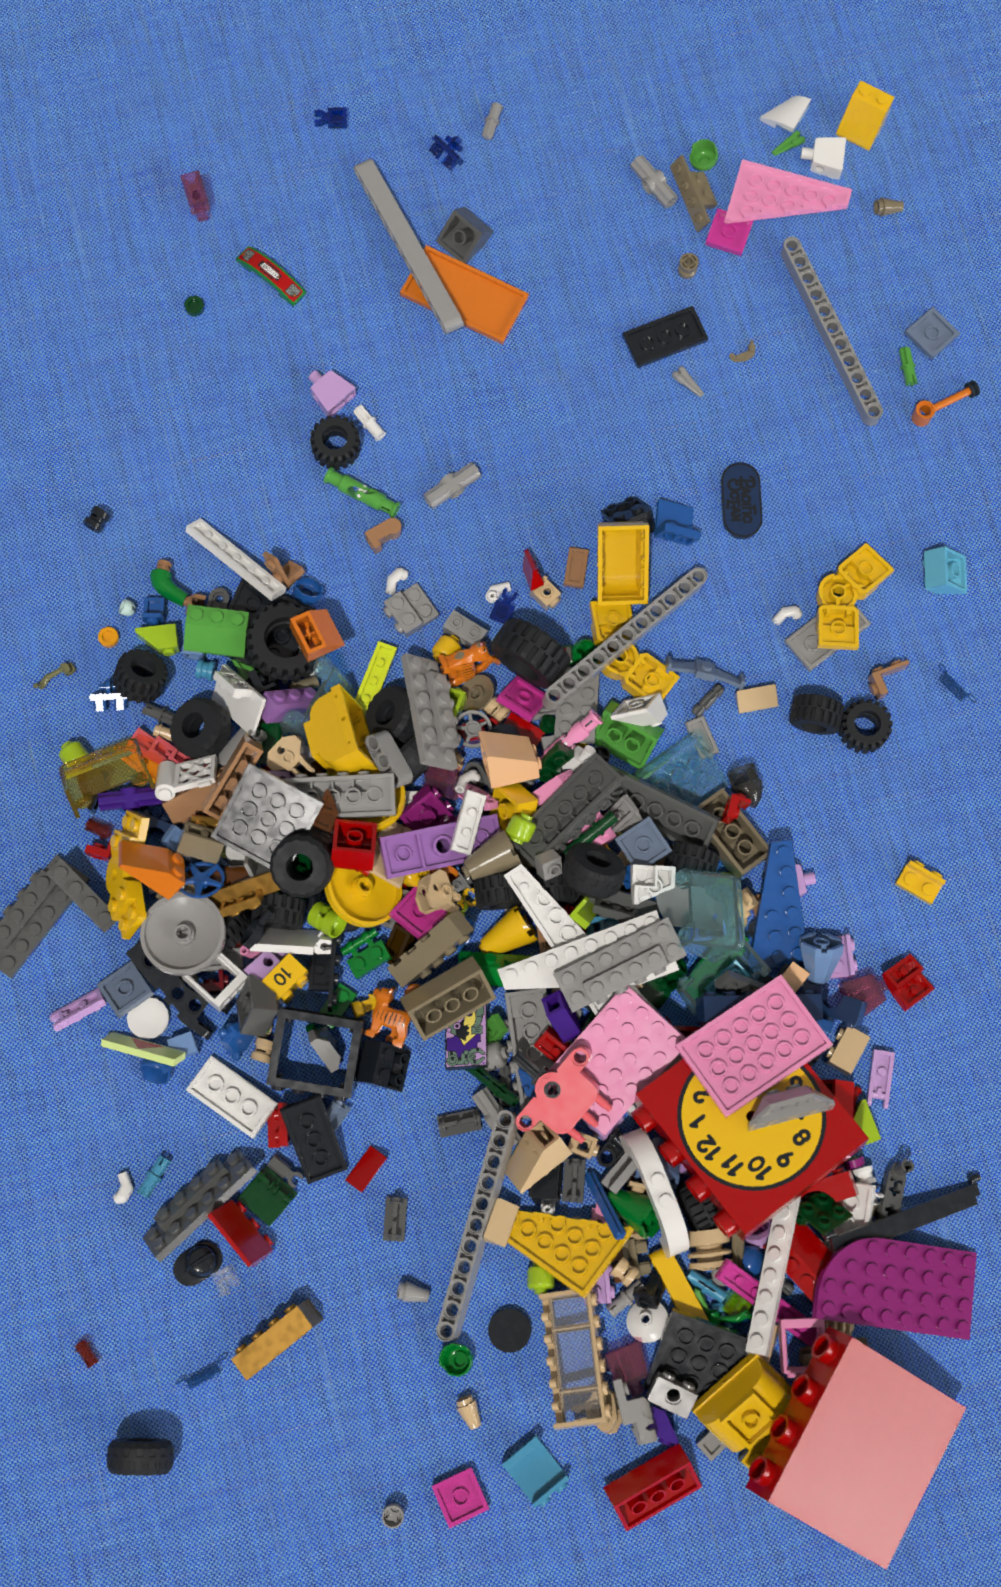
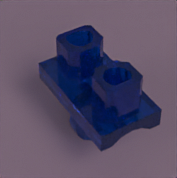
(439, 147)

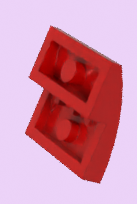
(907, 982)

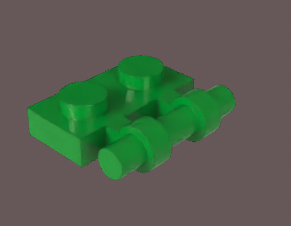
(370, 958)

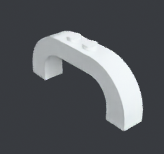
(674, 1233)

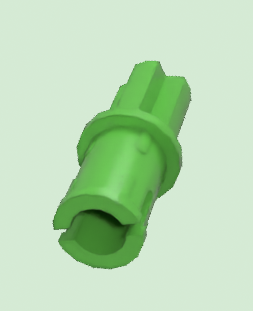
(908, 366)

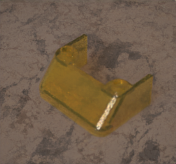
(104, 771)

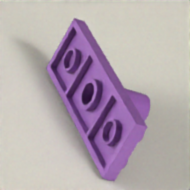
(417, 850)

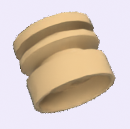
(708, 1249)

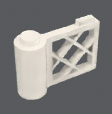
(171, 777)

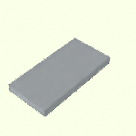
(804, 643)

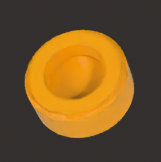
(108, 637)

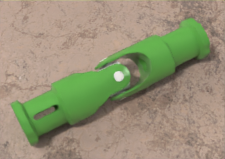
(364, 494)

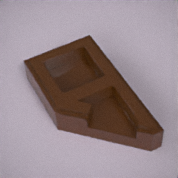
(328, 813)

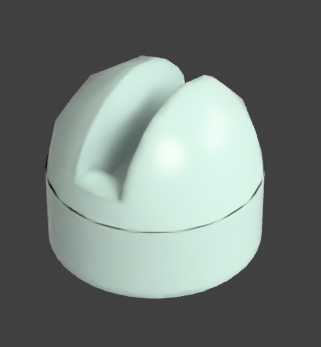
(127, 608)

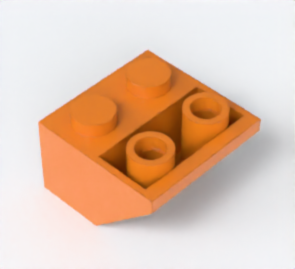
(315, 633)

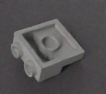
(410, 610)

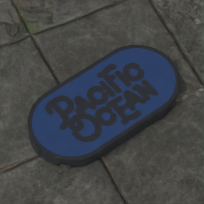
(741, 500)

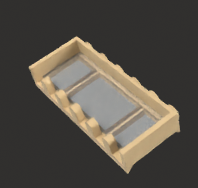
(575, 1359)

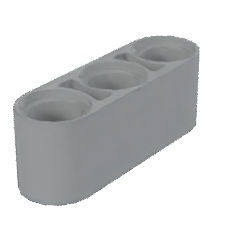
(388, 757)

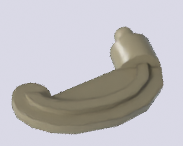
(746, 355)

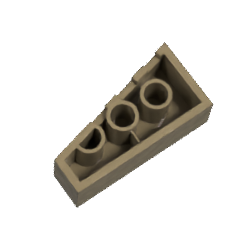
(431, 949)

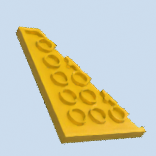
(567, 1248)

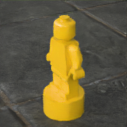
(360, 1008)

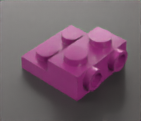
(427, 810)

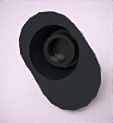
(197, 1263)

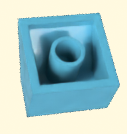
(945, 571)

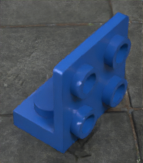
(675, 523)

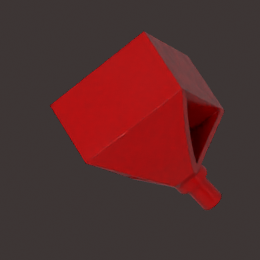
(354, 845)
(845, 1093)

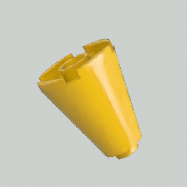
(508, 933)

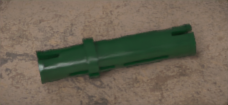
(597, 829)
(498, 1088)

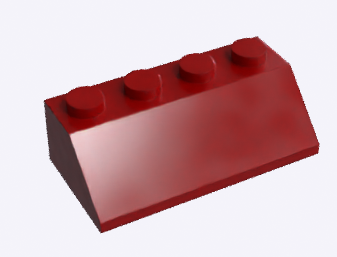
(806, 1259)
(652, 1487)

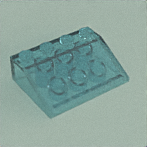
(683, 772)

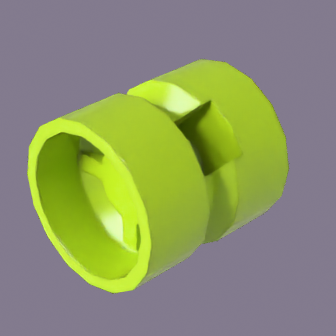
(326, 920)

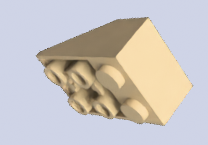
(536, 1156)

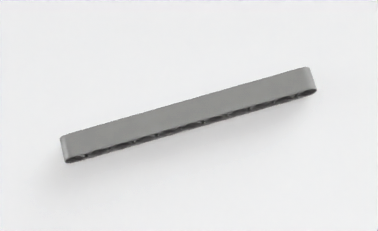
(408, 246)
(831, 340)
(621, 645)
(470, 1232)

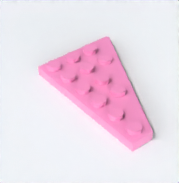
(775, 193)

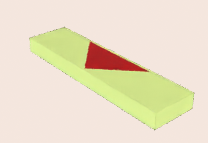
(143, 1049)

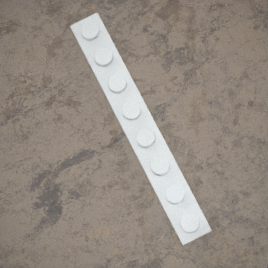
(772, 1280)

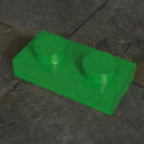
(344, 1000)

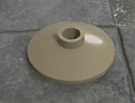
(478, 692)

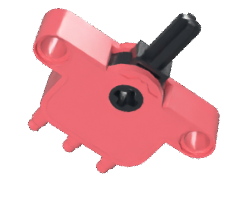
(570, 1102)

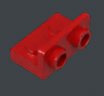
(277, 1131)

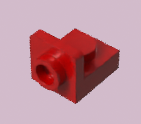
(733, 807)
(98, 851)

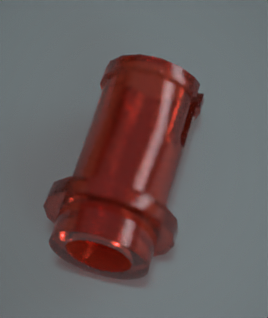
(99, 829)
(86, 1353)

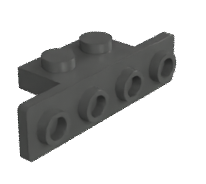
(621, 907)

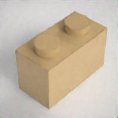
(847, 1049)

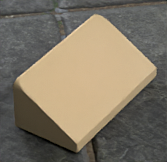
(756, 698)
(501, 1222)

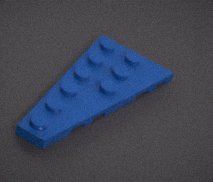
(779, 910)

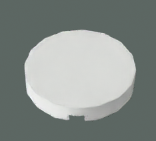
(148, 1019)

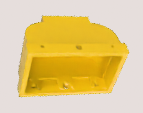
(622, 563)
(338, 733)
(744, 1403)

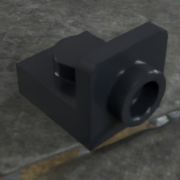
(258, 682)
(652, 1295)

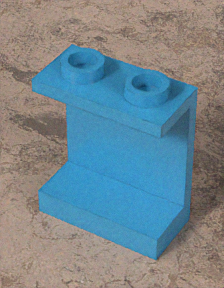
(536, 1471)

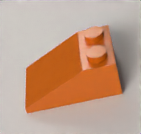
(153, 866)

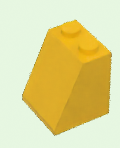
(865, 115)

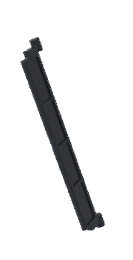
(911, 1217)

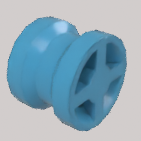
(205, 669)

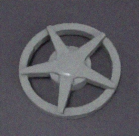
(472, 727)

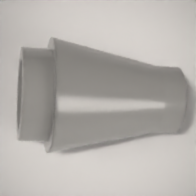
(412, 1293)

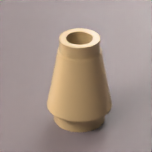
(468, 1410)

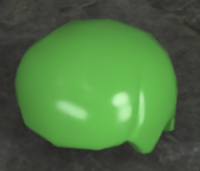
(703, 155)

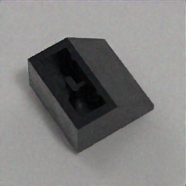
(628, 511)
(383, 1065)

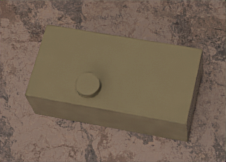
(735, 843)
(448, 998)

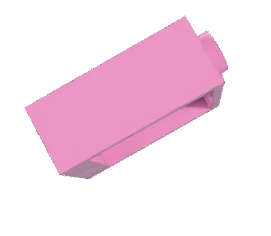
(794, 1372)

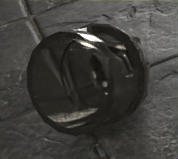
(747, 782)

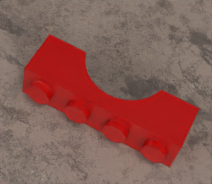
(838, 1186)

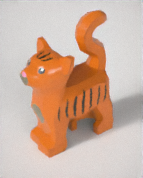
(461, 665)
(389, 1016)

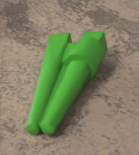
(791, 142)
(701, 1298)

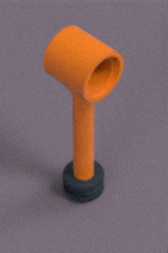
(971, 390)

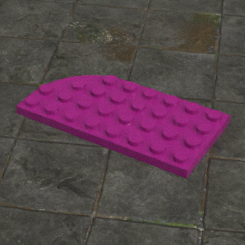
(898, 1287)

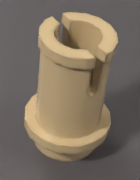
(162, 731)

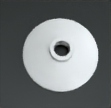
(649, 1331)

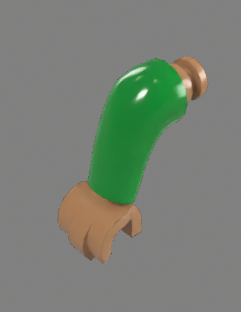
(163, 584)

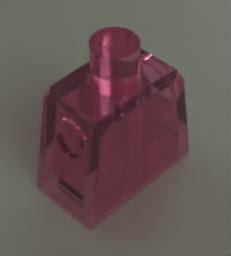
(195, 195)
(443, 780)
(865, 989)
(628, 1364)

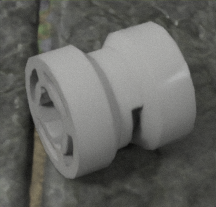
(393, 1519)

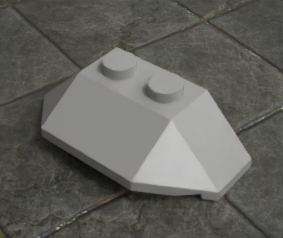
(789, 1105)

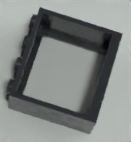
(340, 1093)

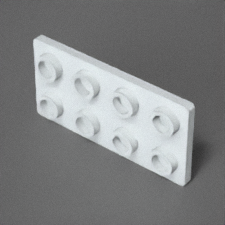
(238, 698)

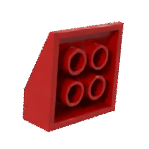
(241, 1232)

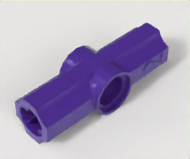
(127, 799)

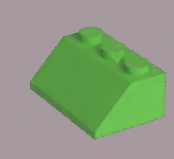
(216, 631)
(626, 740)

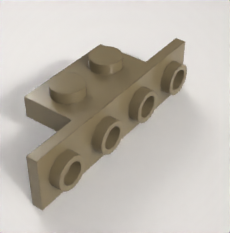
(694, 191)

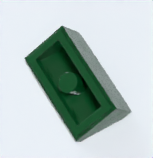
(273, 736)

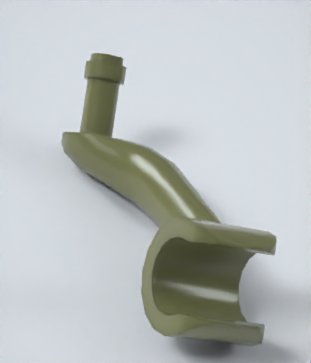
(68, 669)

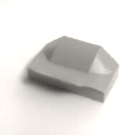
(626, 813)
(325, 1046)

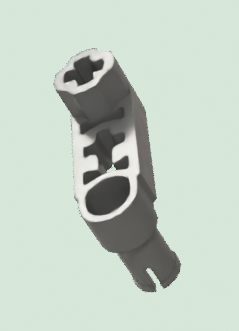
(895, 1173)

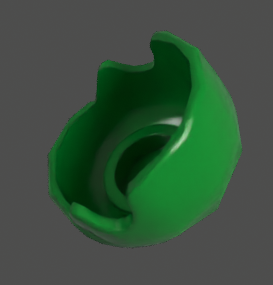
(581, 649)
(456, 1359)

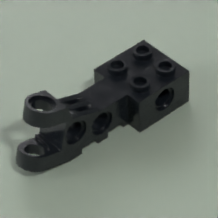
(167, 983)

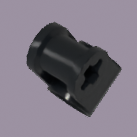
(613, 1146)

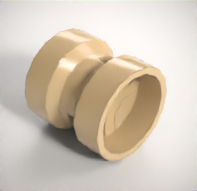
(496, 710)
(262, 1045)
(620, 1268)

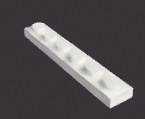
(236, 559)

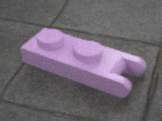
(77, 1009)
(880, 1077)

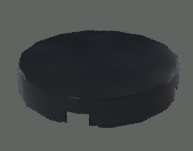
(509, 1330)

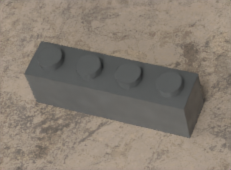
(81, 894)

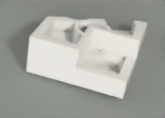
(788, 113)
(650, 881)

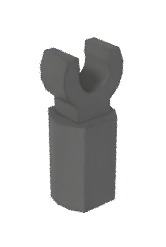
(283, 1169)

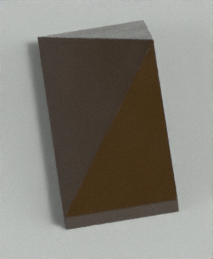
(399, 942)

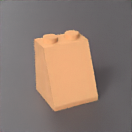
(508, 758)

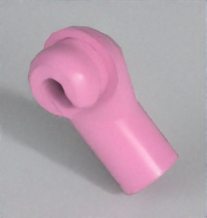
(250, 954)

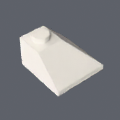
(641, 711)

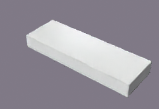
(467, 822)

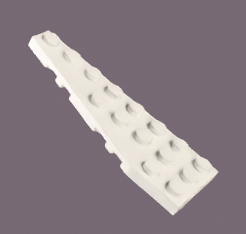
(539, 969)

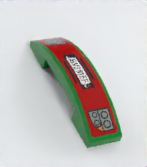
(272, 274)

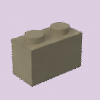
(198, 843)

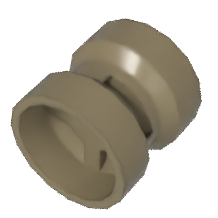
(686, 270)

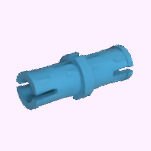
(153, 1176)
(718, 1293)

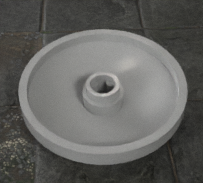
(183, 934)

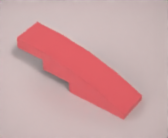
(159, 749)

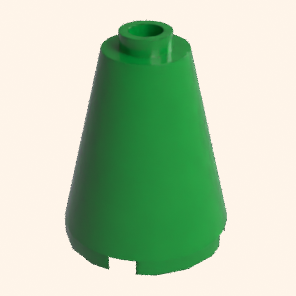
(635, 1211)

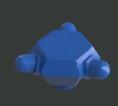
(233, 1040)

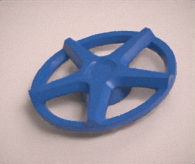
(202, 879)

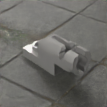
(635, 1412)

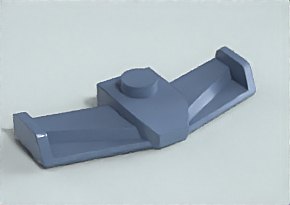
(704, 670)

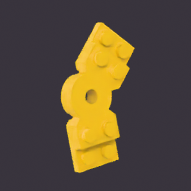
(854, 580)
(638, 673)
(126, 894)

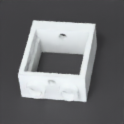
(229, 992)

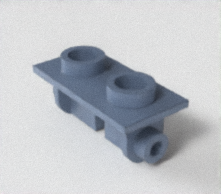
(337, 1112)

